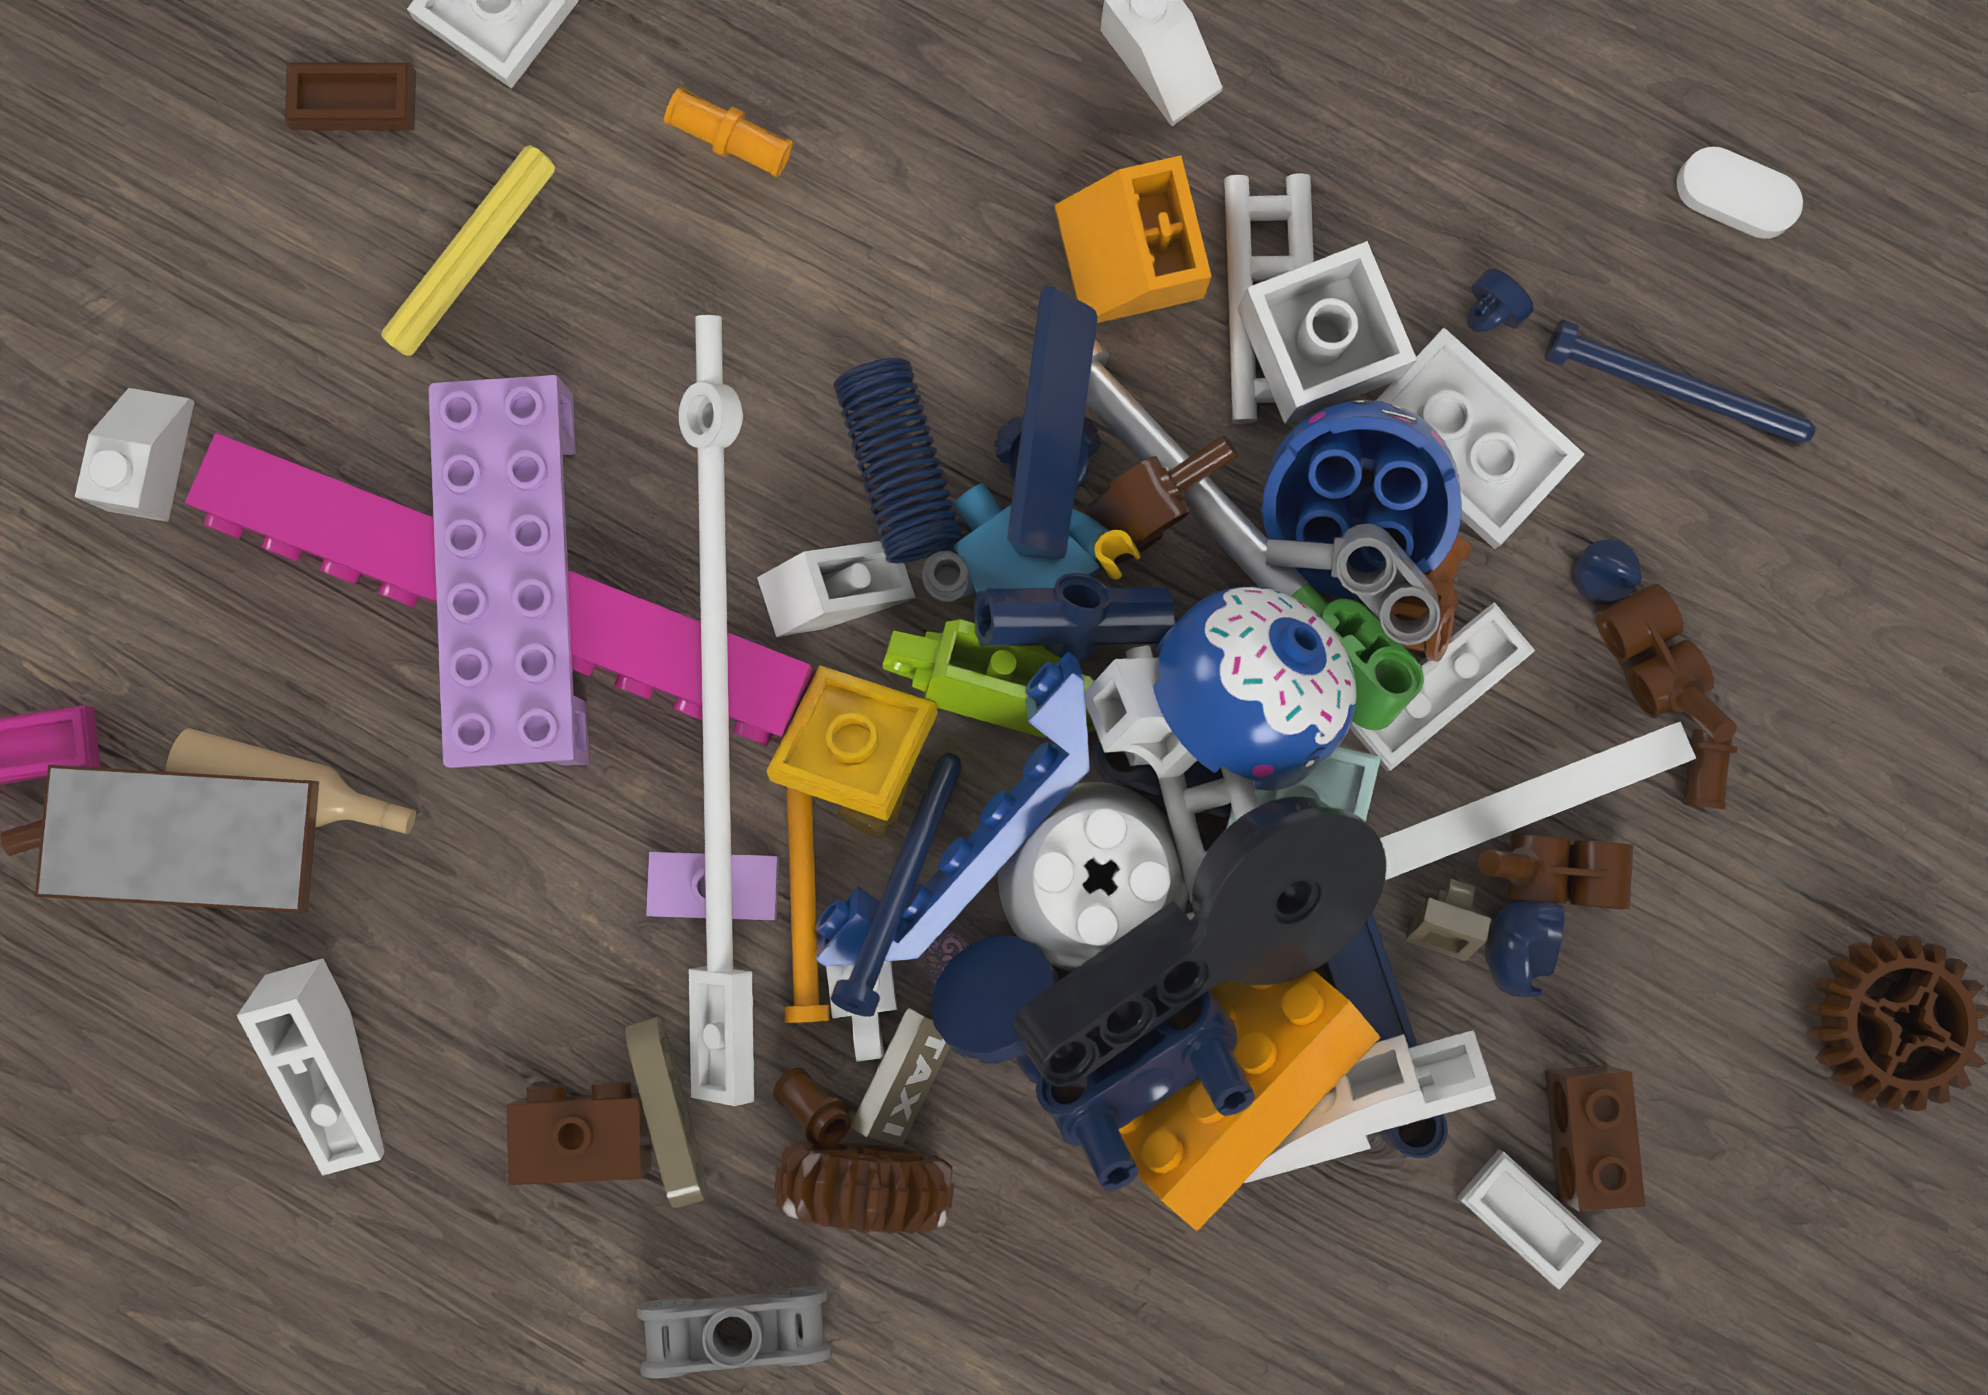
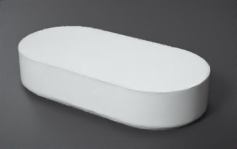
(1739, 192)

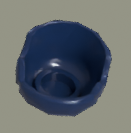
(1524, 945)

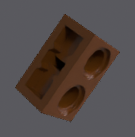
(1595, 1138)

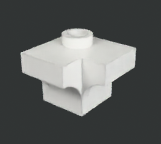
(1131, 720)

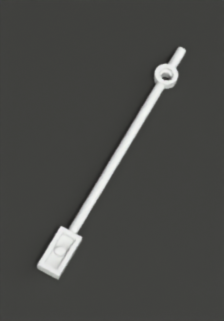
(717, 993)

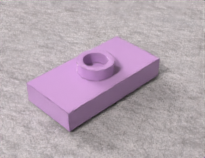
(679, 887)

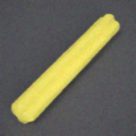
(468, 250)

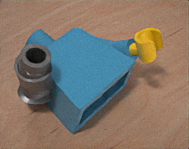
(990, 561)

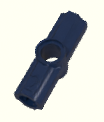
(1073, 616)

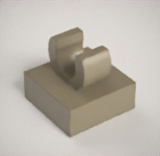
(1448, 923)

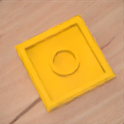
(852, 742)

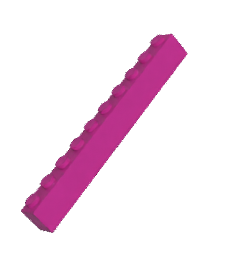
(396, 546)

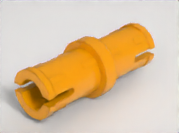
(728, 132)

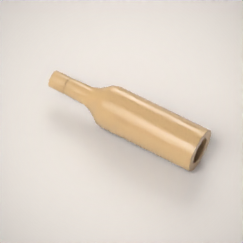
(216, 755)

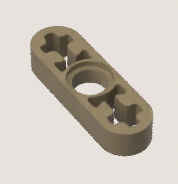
(666, 1112)

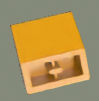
(1135, 241)

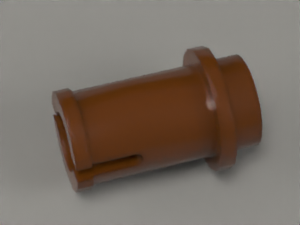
(1708, 772)
(821, 1116)

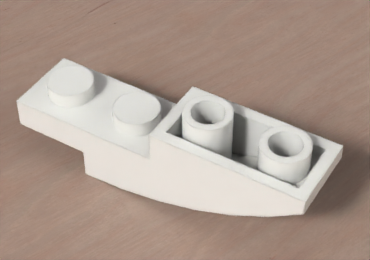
(1382, 1092)

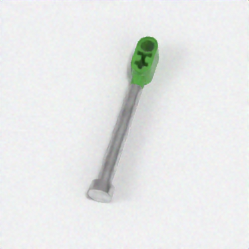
(1383, 669)

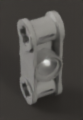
(699, 1348)

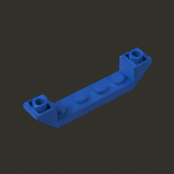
(1056, 709)

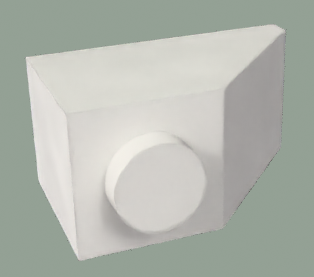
(1163, 53)
(136, 455)
(832, 587)

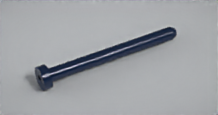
(1568, 345)
(857, 992)

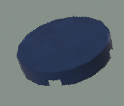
(983, 994)

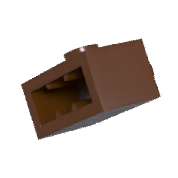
(577, 1136)

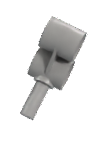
(1377, 589)

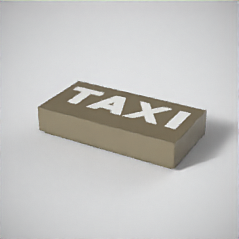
(902, 1080)

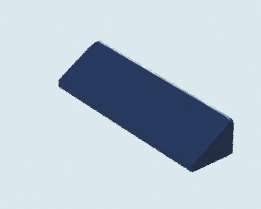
(1052, 426)

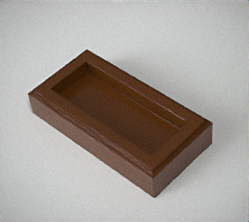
(350, 96)

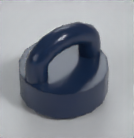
(1500, 298)
(1606, 571)

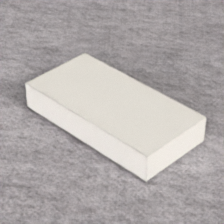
(1529, 1219)

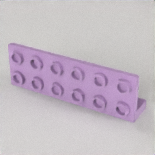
(504, 572)

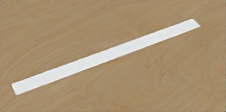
(1535, 799)

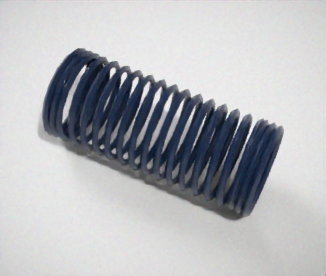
(876, 383)

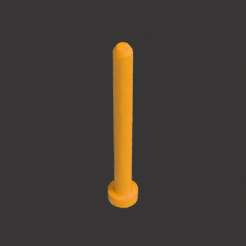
(803, 912)

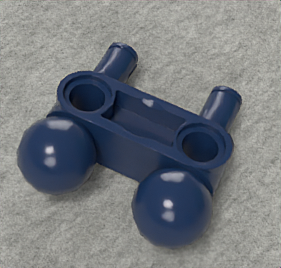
(1140, 1079)

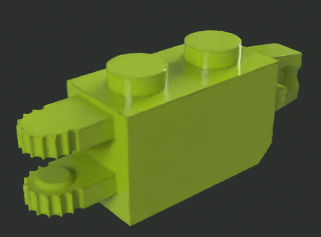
(970, 677)

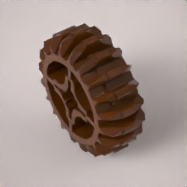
(1925, 981)
(864, 1187)

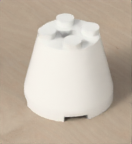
(1045, 875)

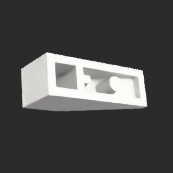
(315, 1063)

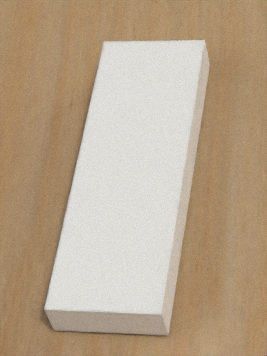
(1471, 665)

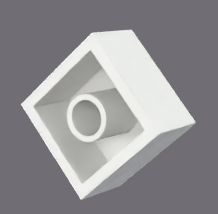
(1326, 332)

